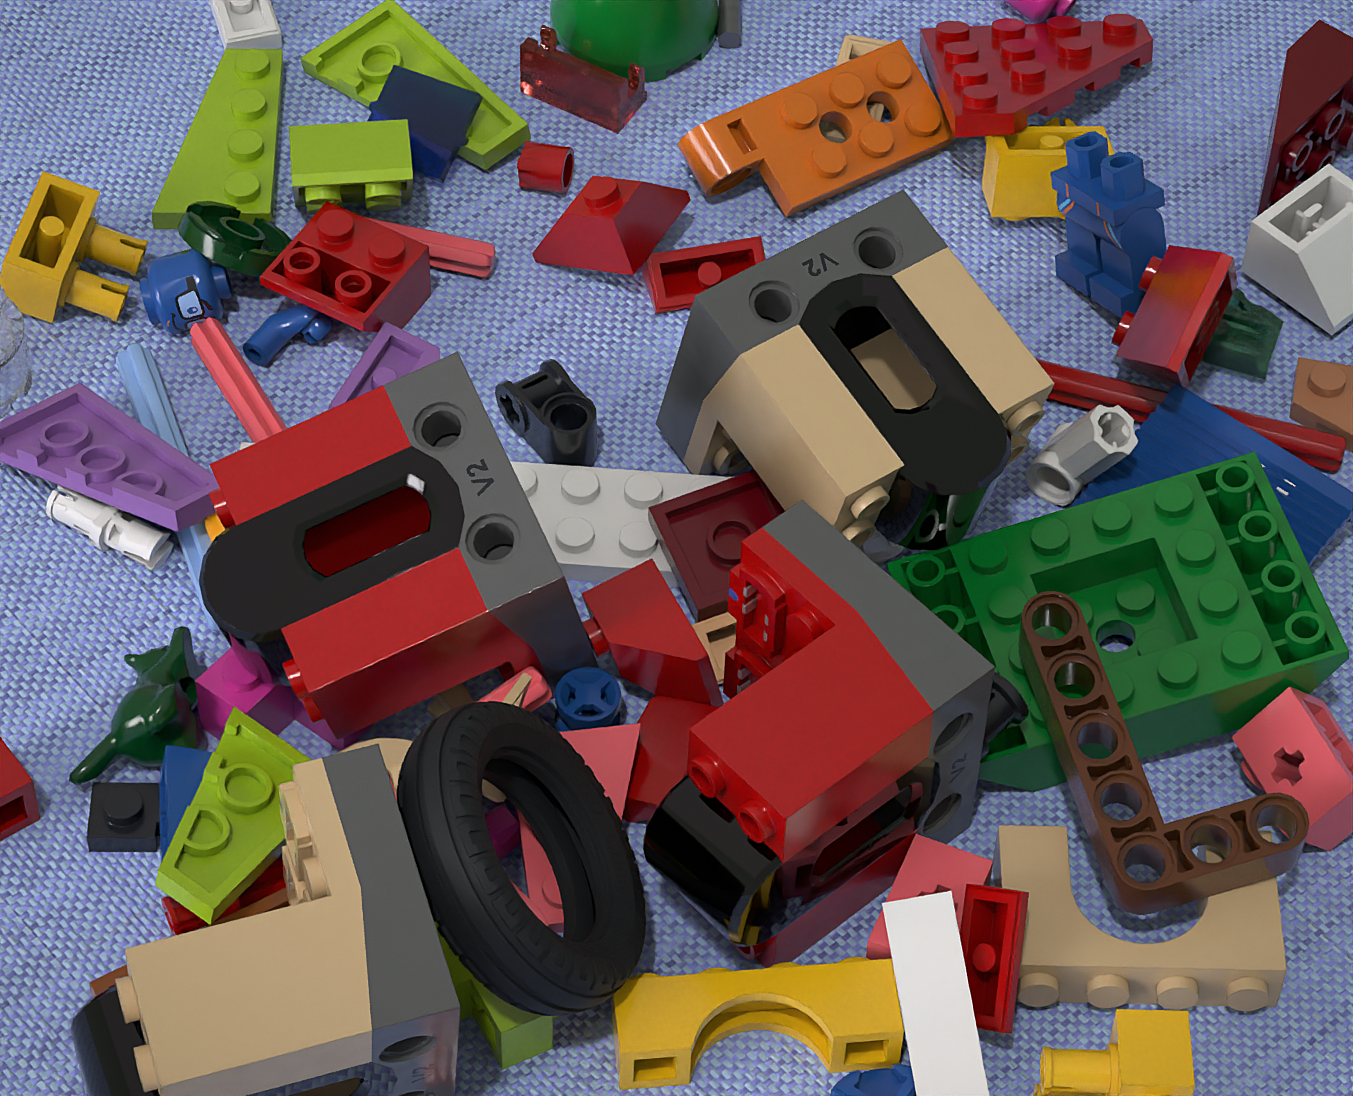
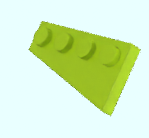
(363, 55)
(231, 141)

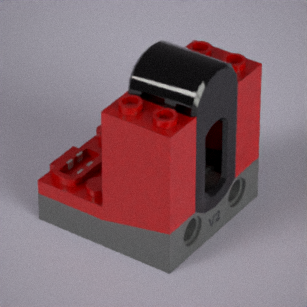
(386, 555)
(836, 747)

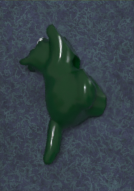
(153, 711)

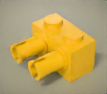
(1019, 169)
(50, 241)
(1144, 1057)

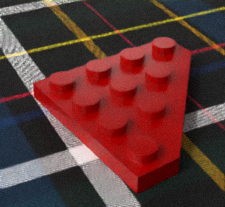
(1012, 69)

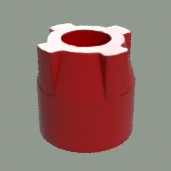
(546, 167)

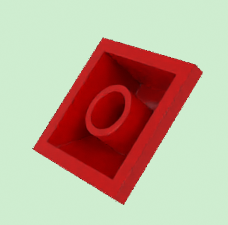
(612, 225)
(649, 636)

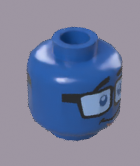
(184, 290)

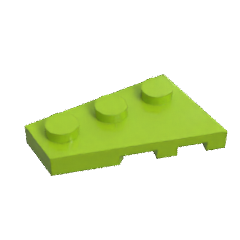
(232, 822)

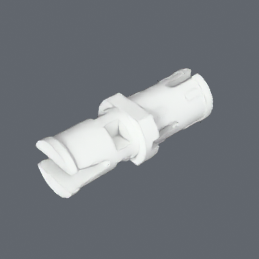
(110, 527)

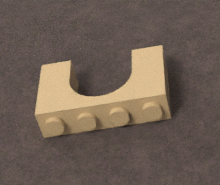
(1223, 960)

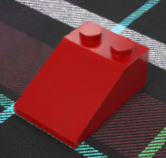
(1177, 315)

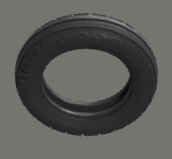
(468, 886)

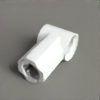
(1081, 453)

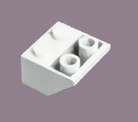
(1306, 249)

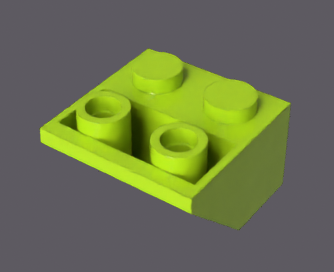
(351, 164)

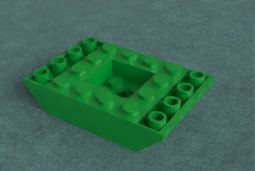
(1180, 566)

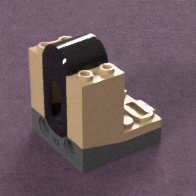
(858, 381)
(303, 998)

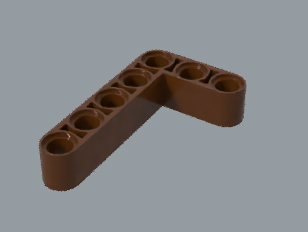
(1123, 781)

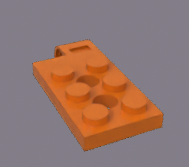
(785, 140)

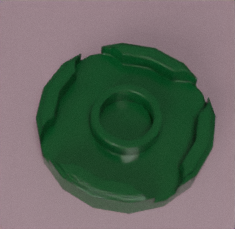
(229, 241)

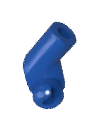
(281, 328)

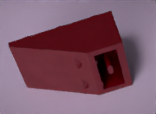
(1310, 112)

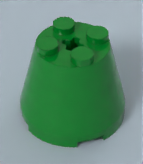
(644, 32)

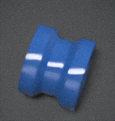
(585, 692)

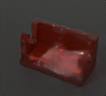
(579, 85)

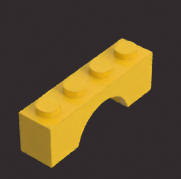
(837, 1009)

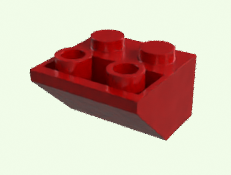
(353, 270)

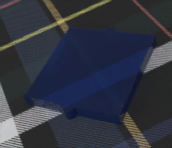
(435, 114)

